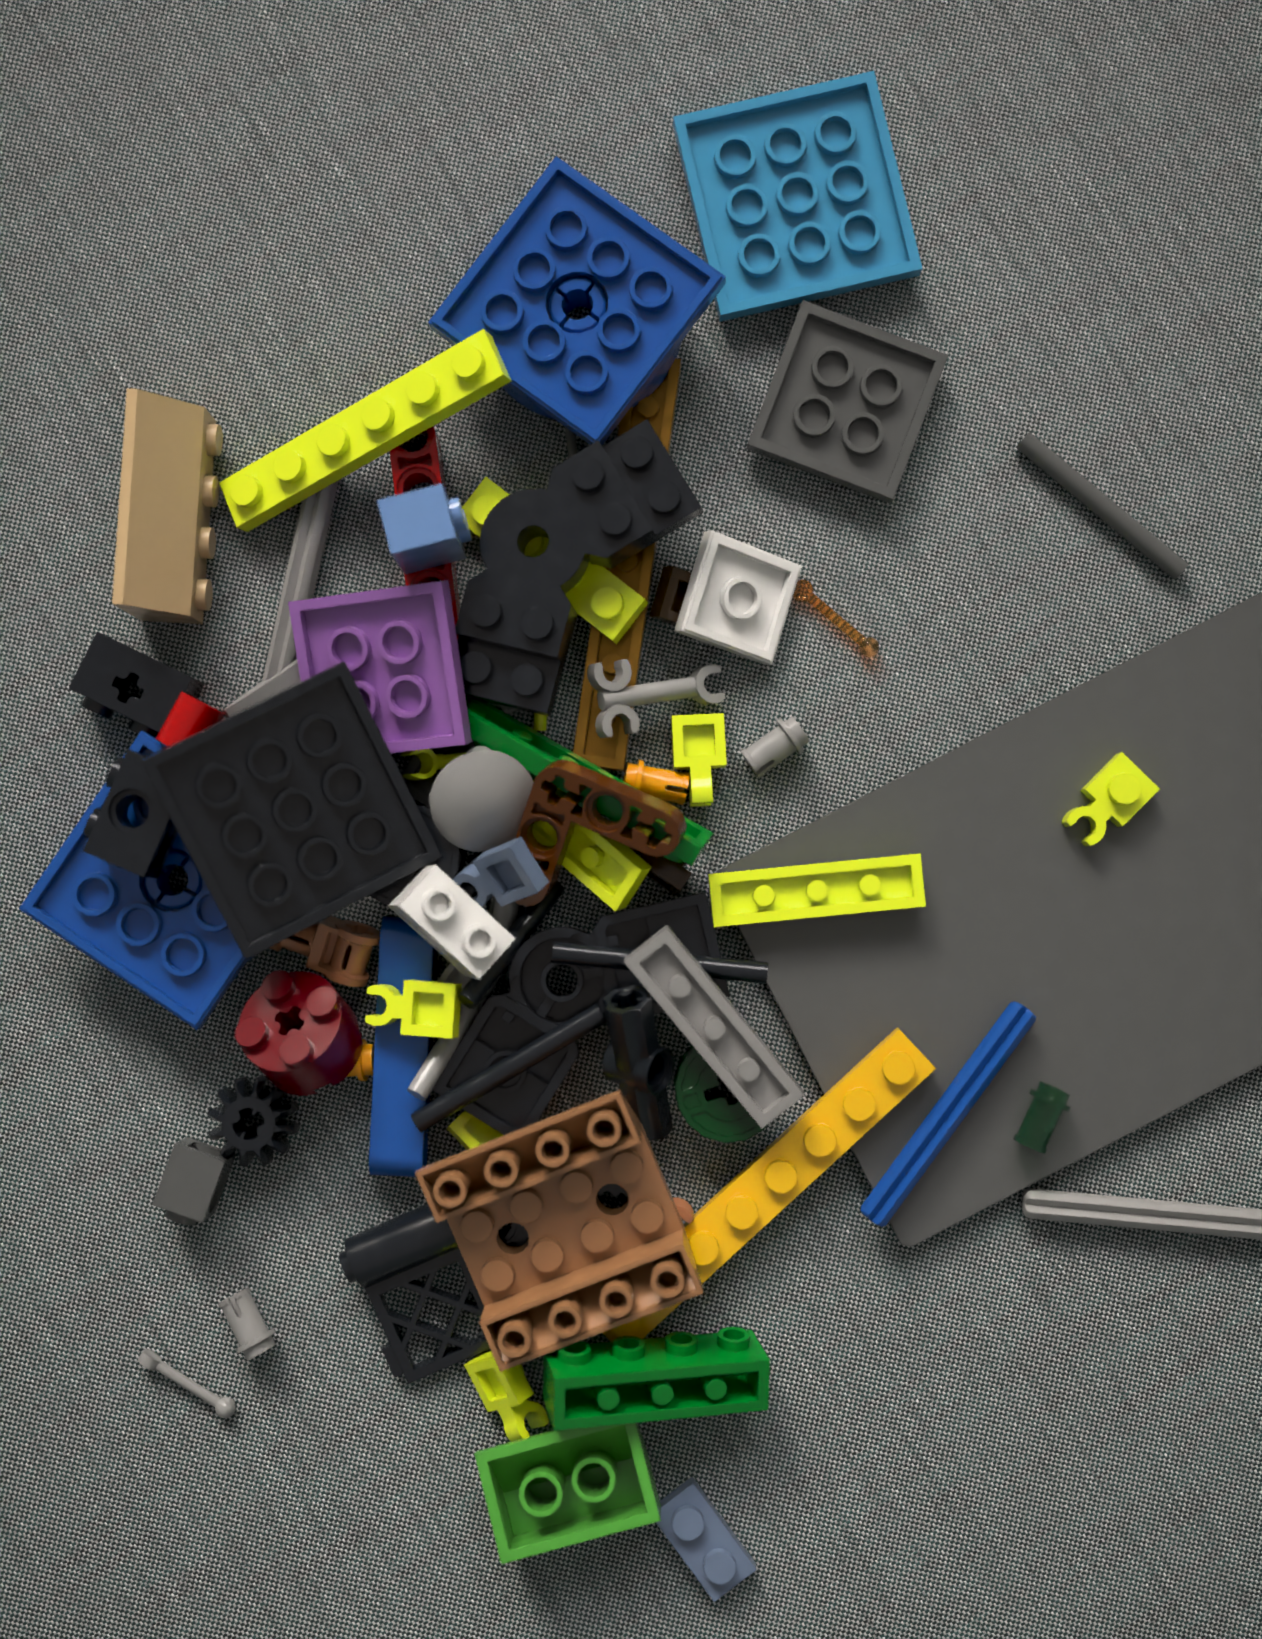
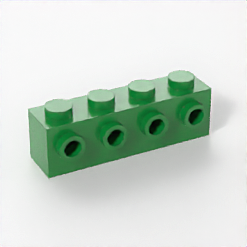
(655, 1378)

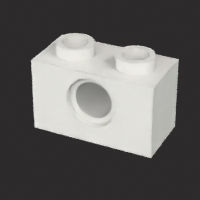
(451, 921)

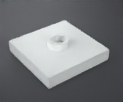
(738, 598)

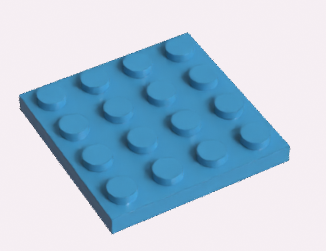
(797, 195)

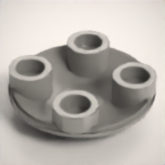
(480, 799)

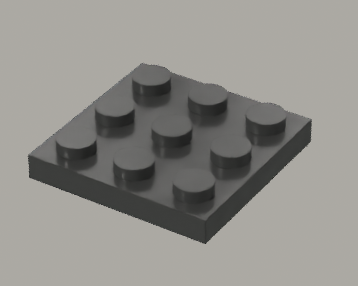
(847, 402)

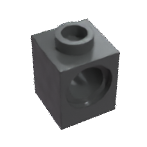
(193, 1181)

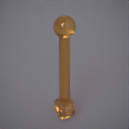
(804, 592)

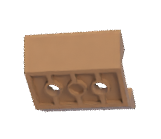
(582, 1260)

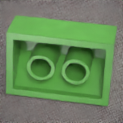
(567, 1488)

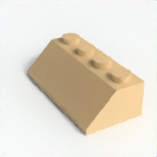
(166, 509)

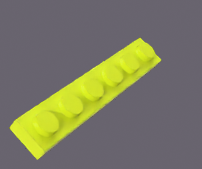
(365, 431)

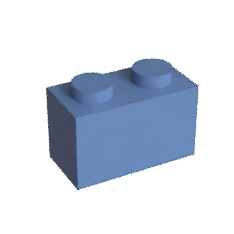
(424, 528)

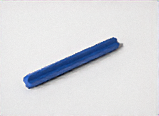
(948, 1113)

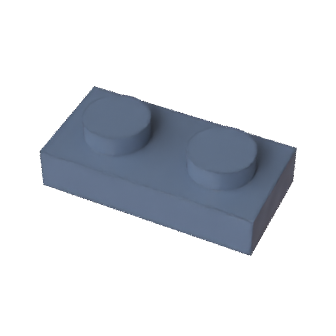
(704, 1540)

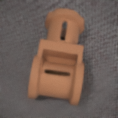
(335, 949)

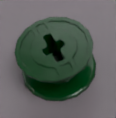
(711, 1114)

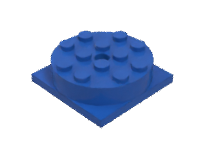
(572, 250)
(138, 926)

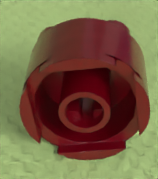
(299, 1032)

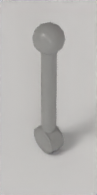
(224, 1406)

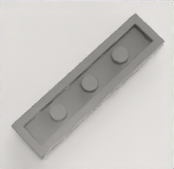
(714, 1026)

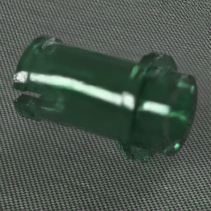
(1042, 1116)

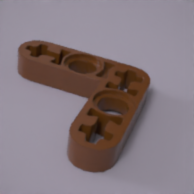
(565, 813)

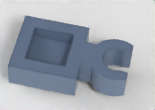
(504, 872)

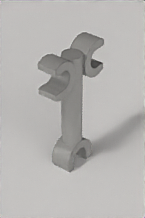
(617, 698)

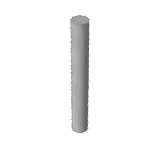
(443, 1051)

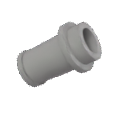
(775, 746)
(247, 1324)

